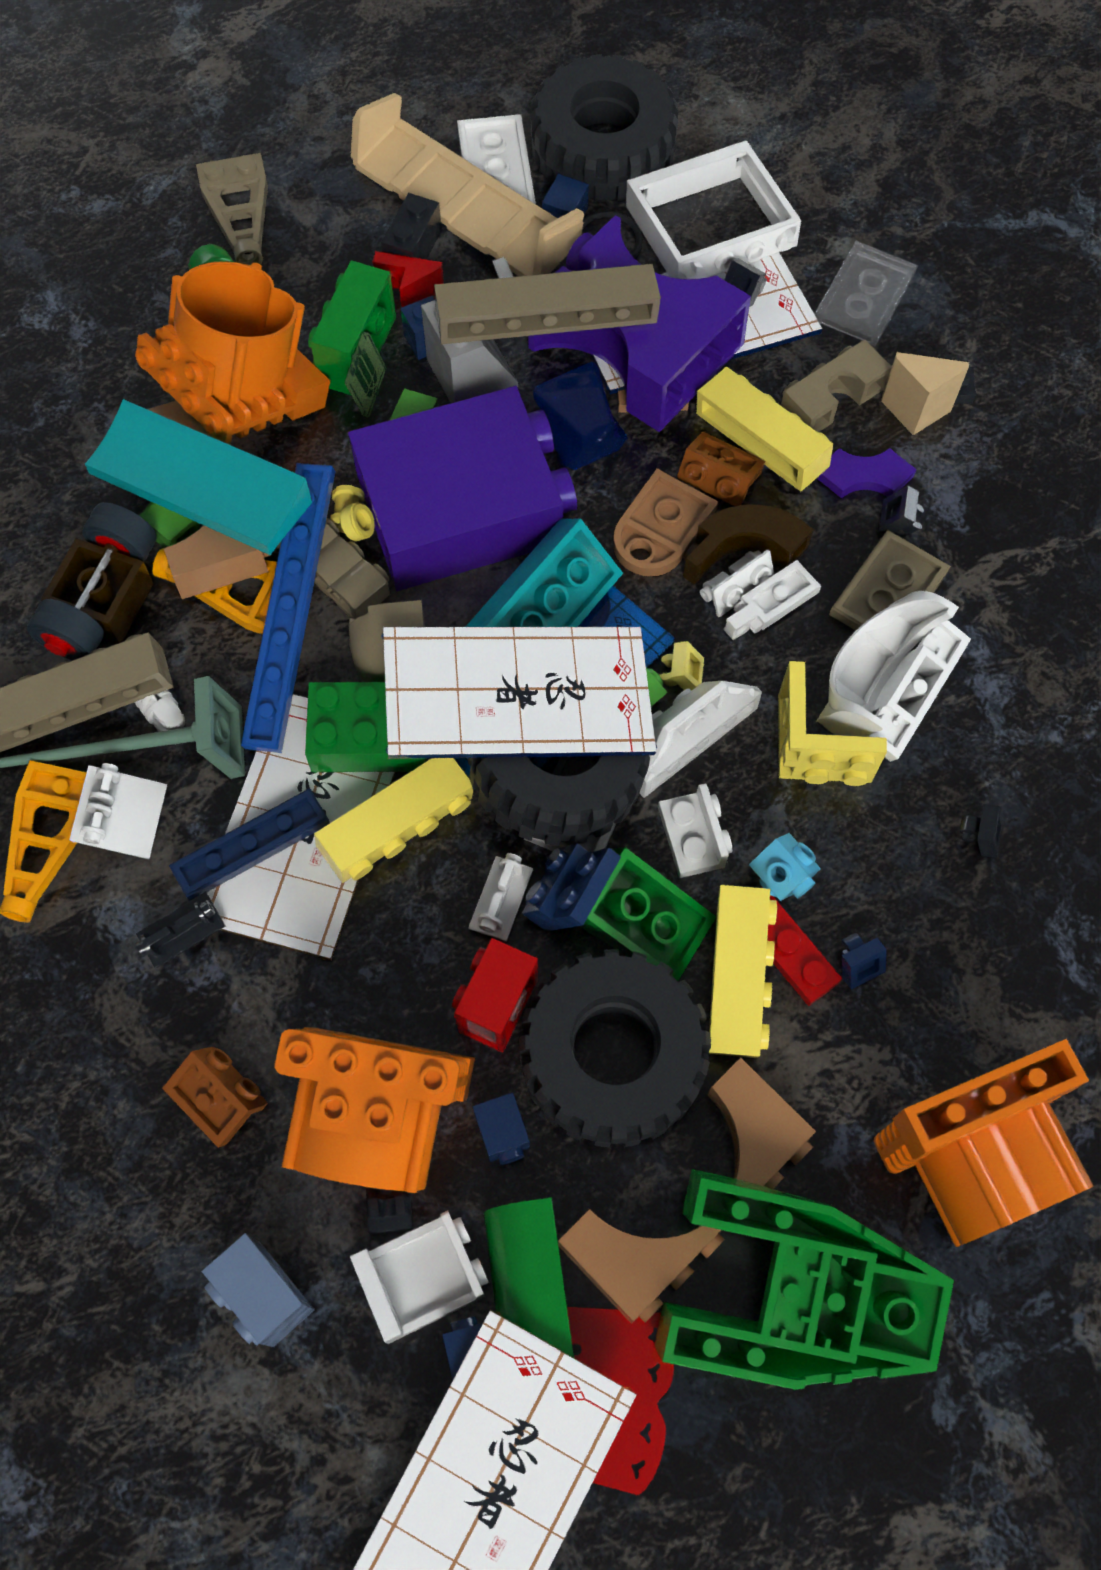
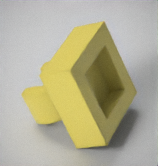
(685, 666)

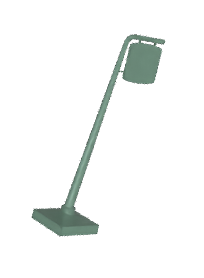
(215, 731)

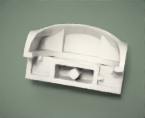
(882, 684)

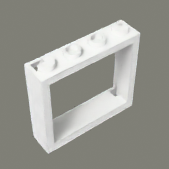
(701, 174)

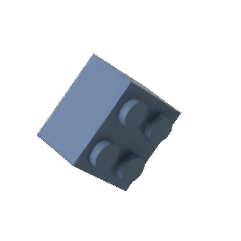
(256, 1291)

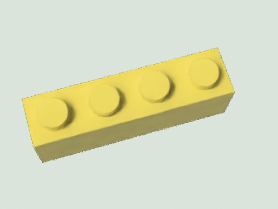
(764, 428)
(393, 817)
(739, 971)

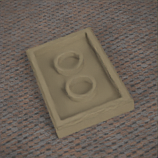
(886, 576)

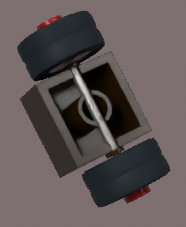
(96, 585)

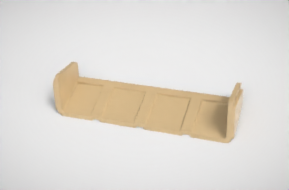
(469, 199)

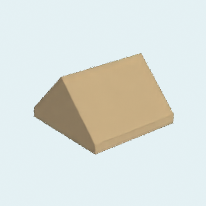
(922, 389)

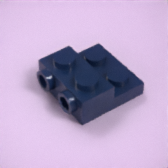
(569, 886)

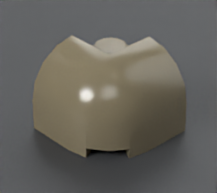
(366, 633)

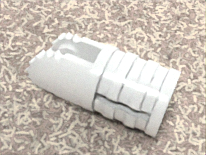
(162, 711)

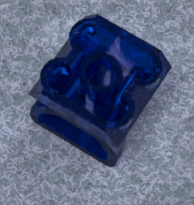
(579, 416)

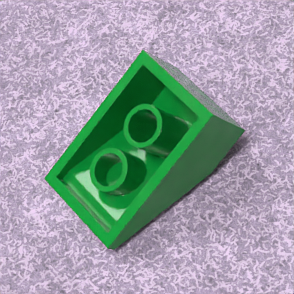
(648, 915)

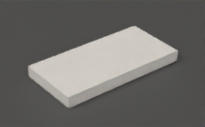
(499, 150)

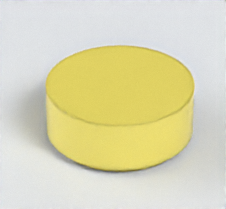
(357, 521)

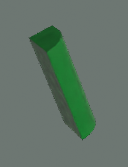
(528, 1269)

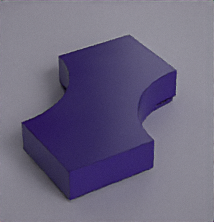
(879, 473)

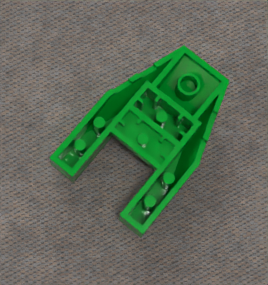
(833, 1299)

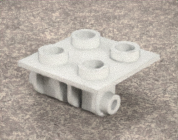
(118, 811)

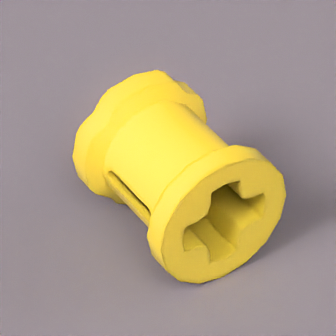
(343, 496)

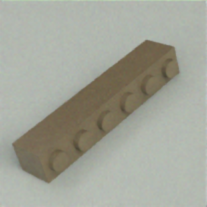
(546, 303)
(82, 689)

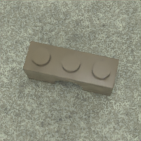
(854, 372)

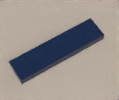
(249, 844)

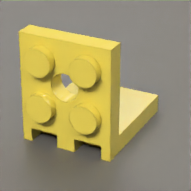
(818, 756)

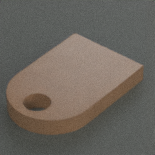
(662, 522)

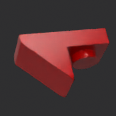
(411, 275)

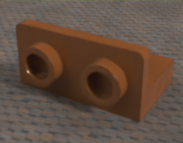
(719, 468)
(214, 1094)

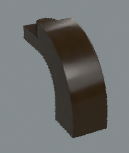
(746, 529)

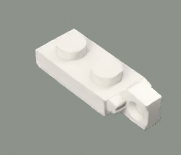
(772, 600)

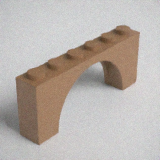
(207, 556)
(638, 1269)

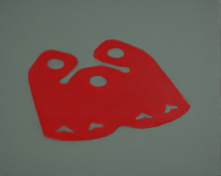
(625, 1355)

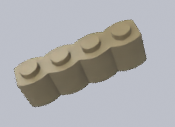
(347, 576)

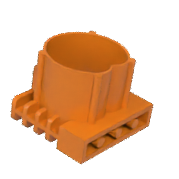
(233, 351)
(367, 1106)
(992, 1144)

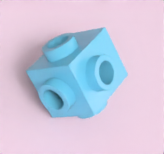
(786, 867)

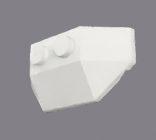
(694, 725)

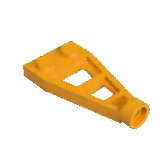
(249, 617)
(47, 787)

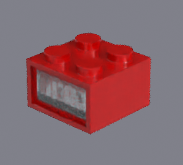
(496, 994)

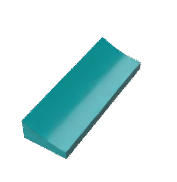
(200, 477)
(554, 583)

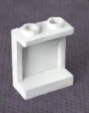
(419, 1277)

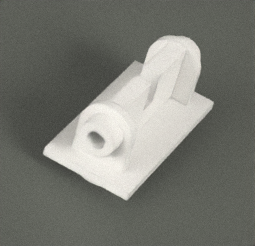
(746, 575)
(501, 897)

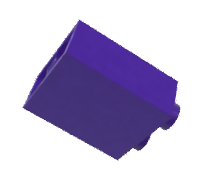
(460, 485)

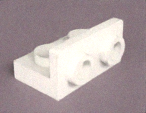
(695, 832)

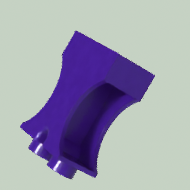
(664, 361)

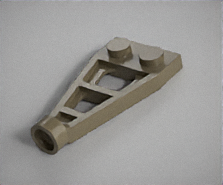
(235, 176)

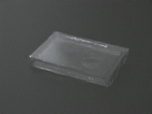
(865, 292)

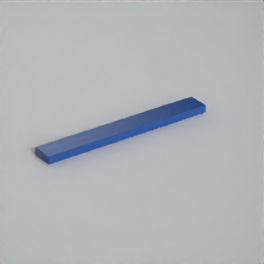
(287, 617)

